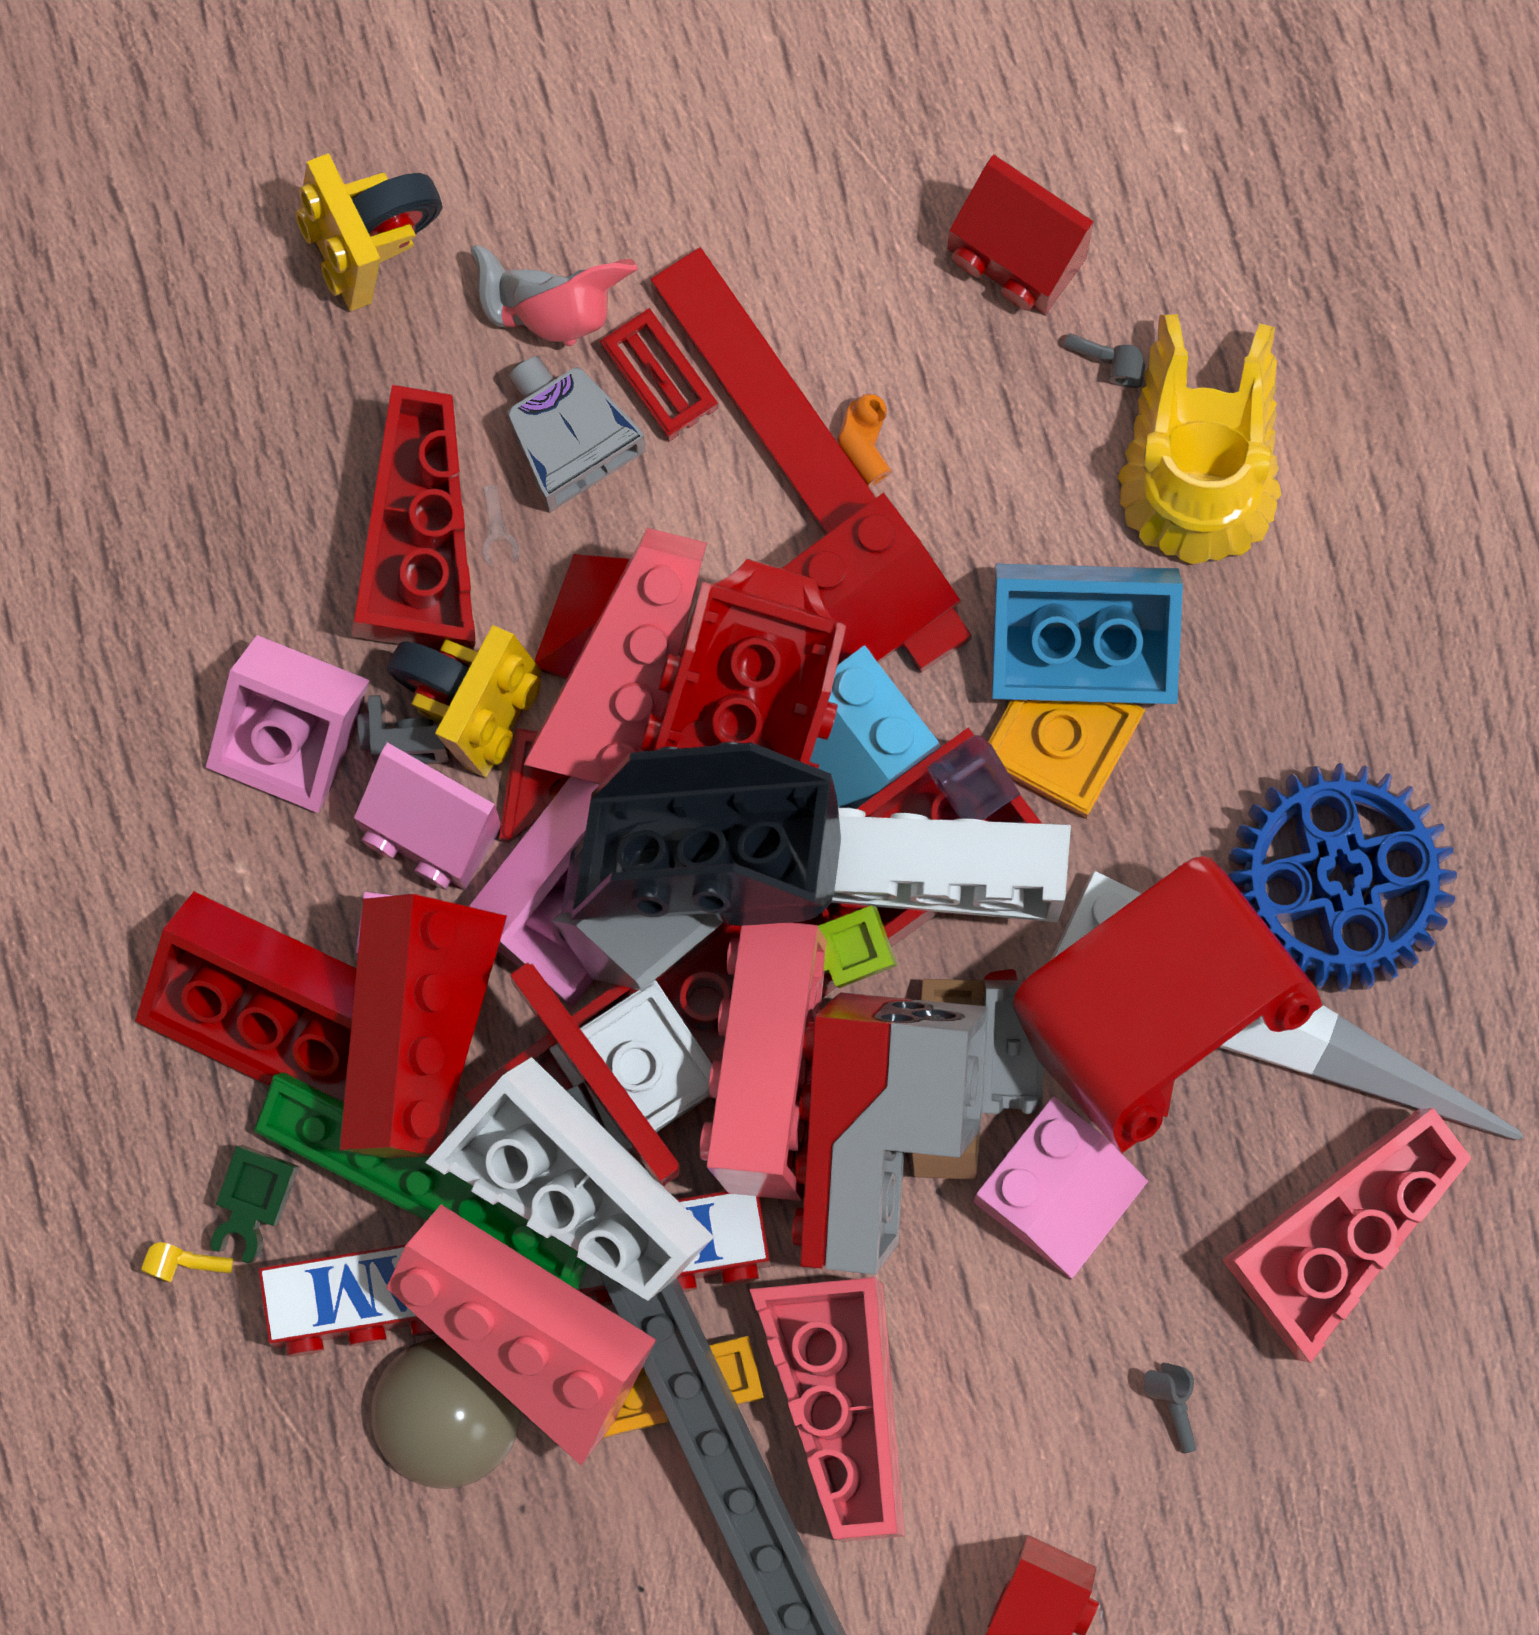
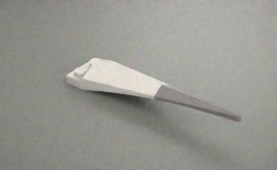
(1322, 1046)

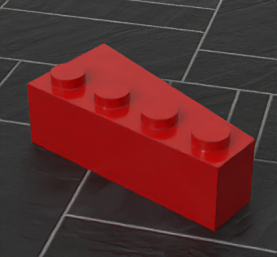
(415, 547)
(413, 1020)
(1045, 1594)

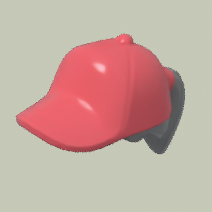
(544, 302)

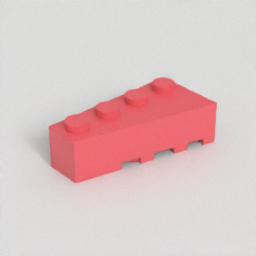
(618, 672)
(763, 1062)
(1337, 1238)
(522, 1329)
(840, 1395)

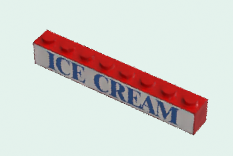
(350, 1296)

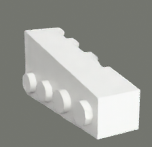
(953, 865)
(571, 1181)

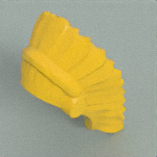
(1202, 456)

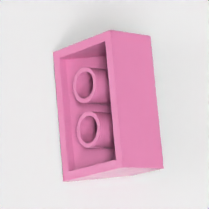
(532, 890)

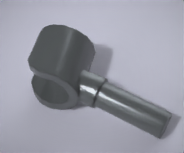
(1126, 360)
(1175, 1387)

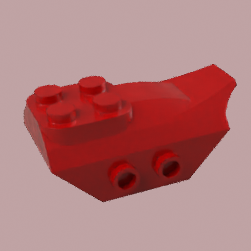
(752, 667)

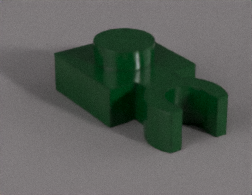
(255, 1193)

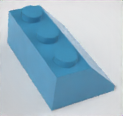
(1086, 633)

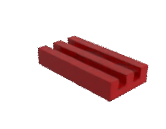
(688, 415)

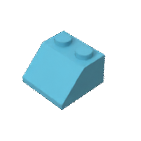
(873, 732)

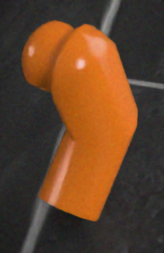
(859, 436)

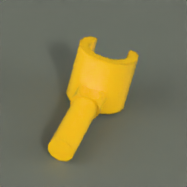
(164, 1259)

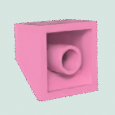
(286, 722)
(426, 819)
(1061, 1188)

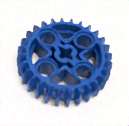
(1349, 851)

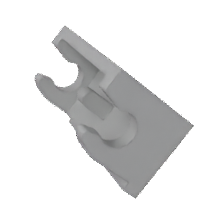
(1011, 1069)

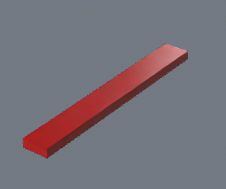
(780, 416)

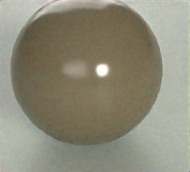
(440, 1418)

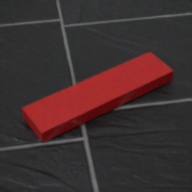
(595, 1073)

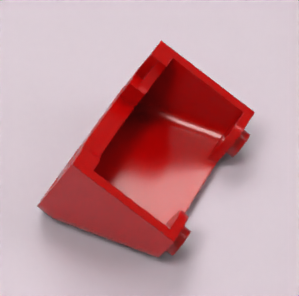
(1158, 996)

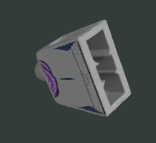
(569, 431)

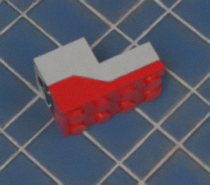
(881, 1085)

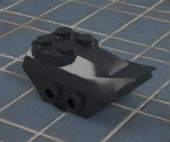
(708, 834)

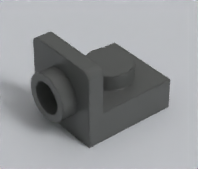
(411, 735)

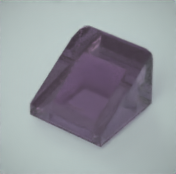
(973, 779)

